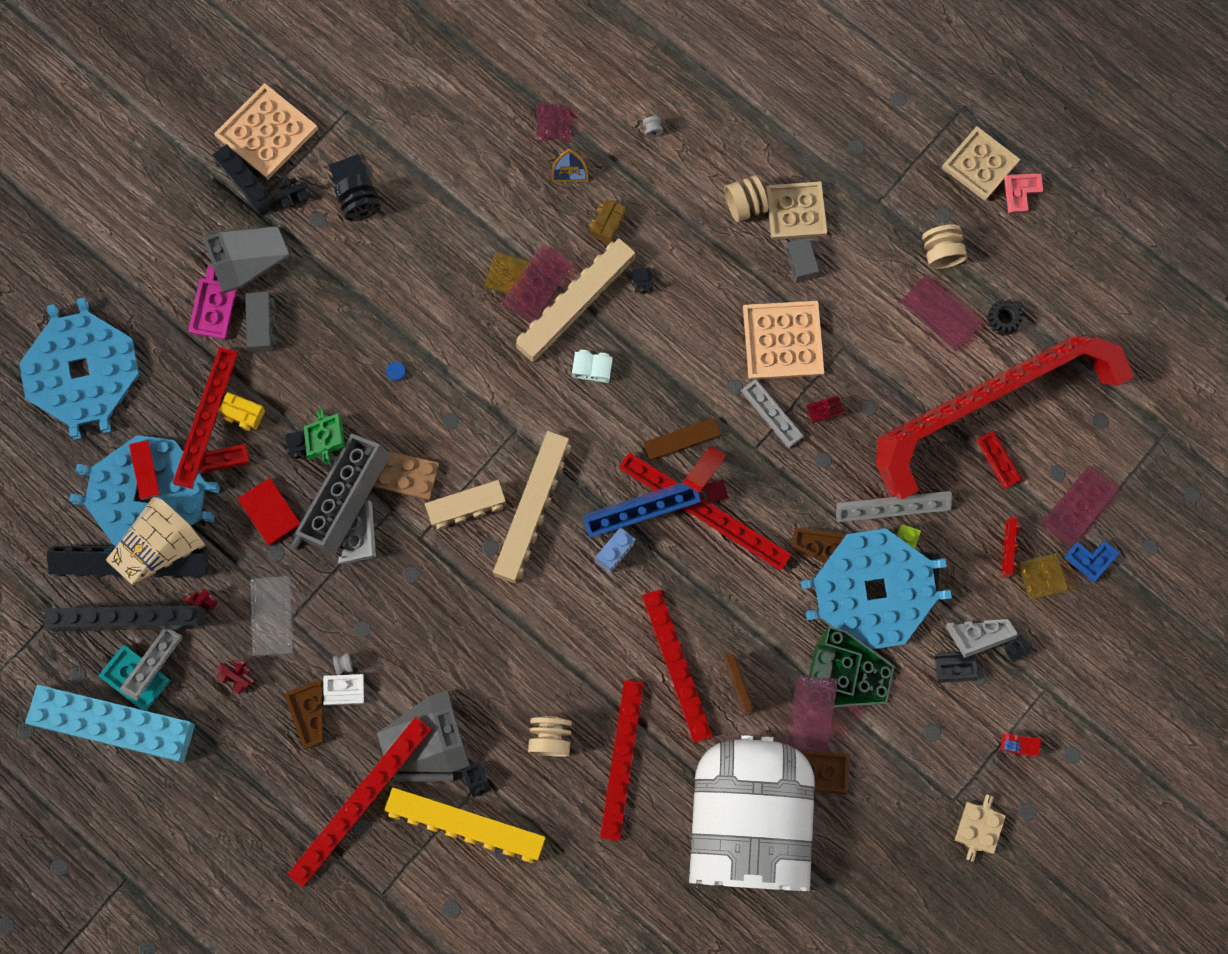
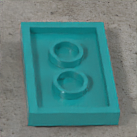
(119, 670)

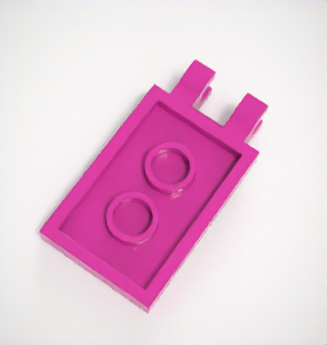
(212, 308)

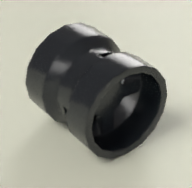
(1017, 649)

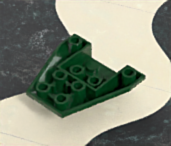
(860, 672)

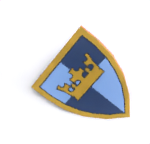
(569, 168)

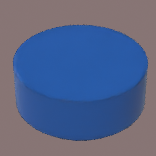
(395, 371)

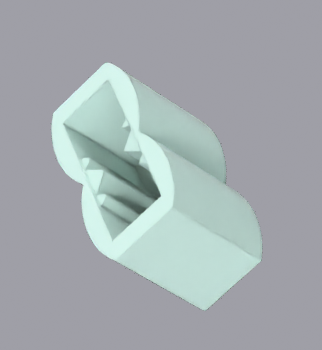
(592, 367)

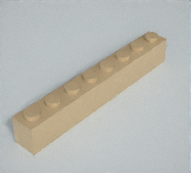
(575, 300)
(530, 509)

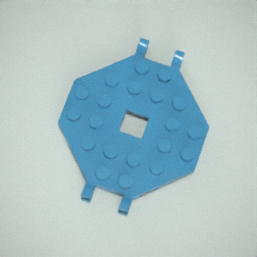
(86, 398)
(114, 488)
(870, 557)

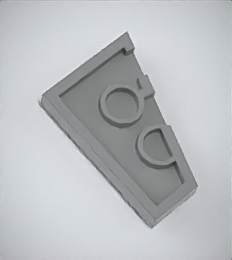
(360, 538)
(977, 637)

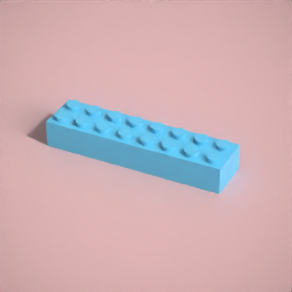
(110, 723)

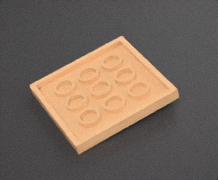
(266, 131)
(783, 340)

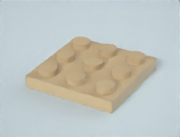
(980, 163)
(796, 210)

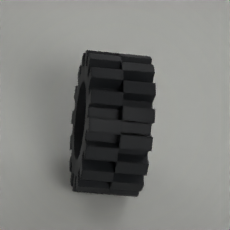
(1001, 327)

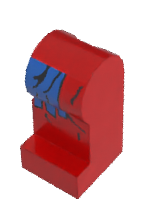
(1021, 745)

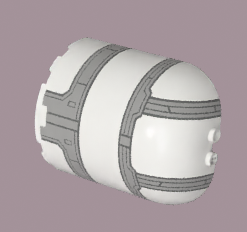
(753, 816)

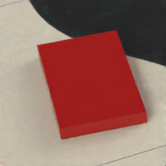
(269, 511)

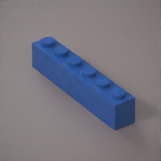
(640, 508)

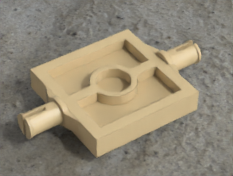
(979, 828)

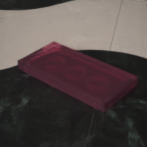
(537, 283)
(940, 312)
(1079, 506)
(812, 713)

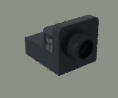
(642, 280)
(296, 444)
(476, 779)

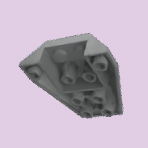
(244, 254)
(441, 748)

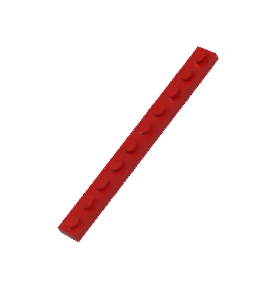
(709, 514)
(359, 801)

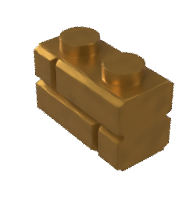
(607, 222)

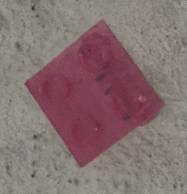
(553, 122)

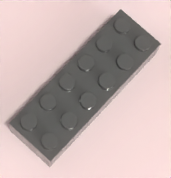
(343, 493)

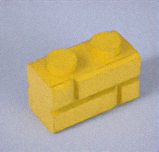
(241, 411)

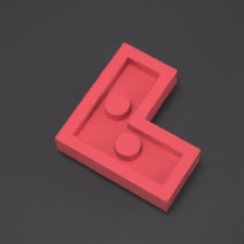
(1017, 189)

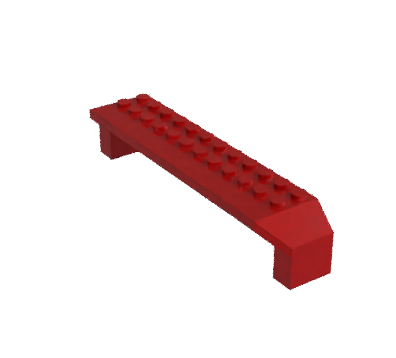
(898, 445)

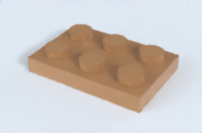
(408, 476)

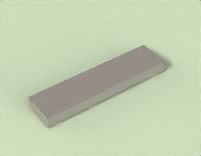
(772, 413)
(150, 663)

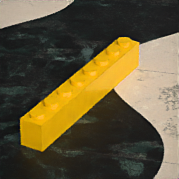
(465, 824)

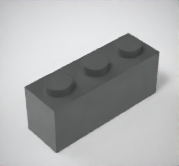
(260, 322)

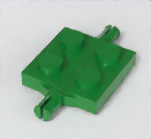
(324, 436)

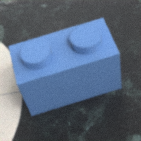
(615, 550)

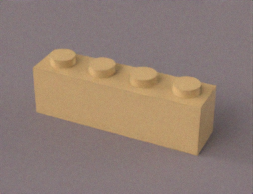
(465, 505)

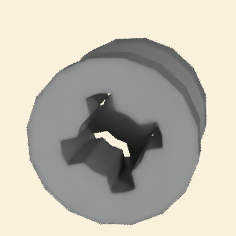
(652, 126)
(342, 664)

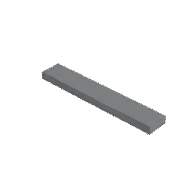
(893, 506)

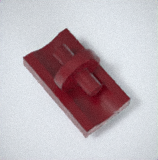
(825, 409)
(203, 599)
(237, 672)

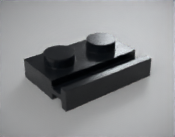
(955, 668)

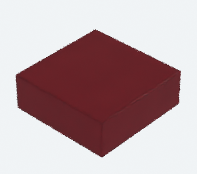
(716, 491)

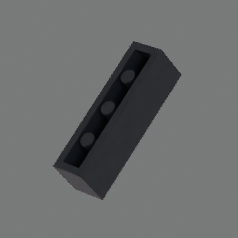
(244, 180)

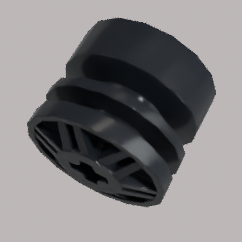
(357, 197)

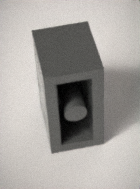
(802, 259)

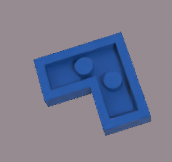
(1091, 564)

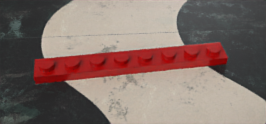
(205, 418)
(677, 666)
(621, 760)

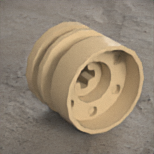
(744, 199)
(944, 246)
(550, 736)

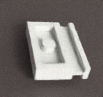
(344, 689)

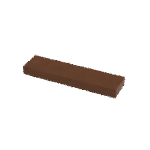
(682, 439)

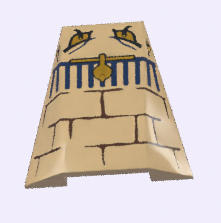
(153, 542)

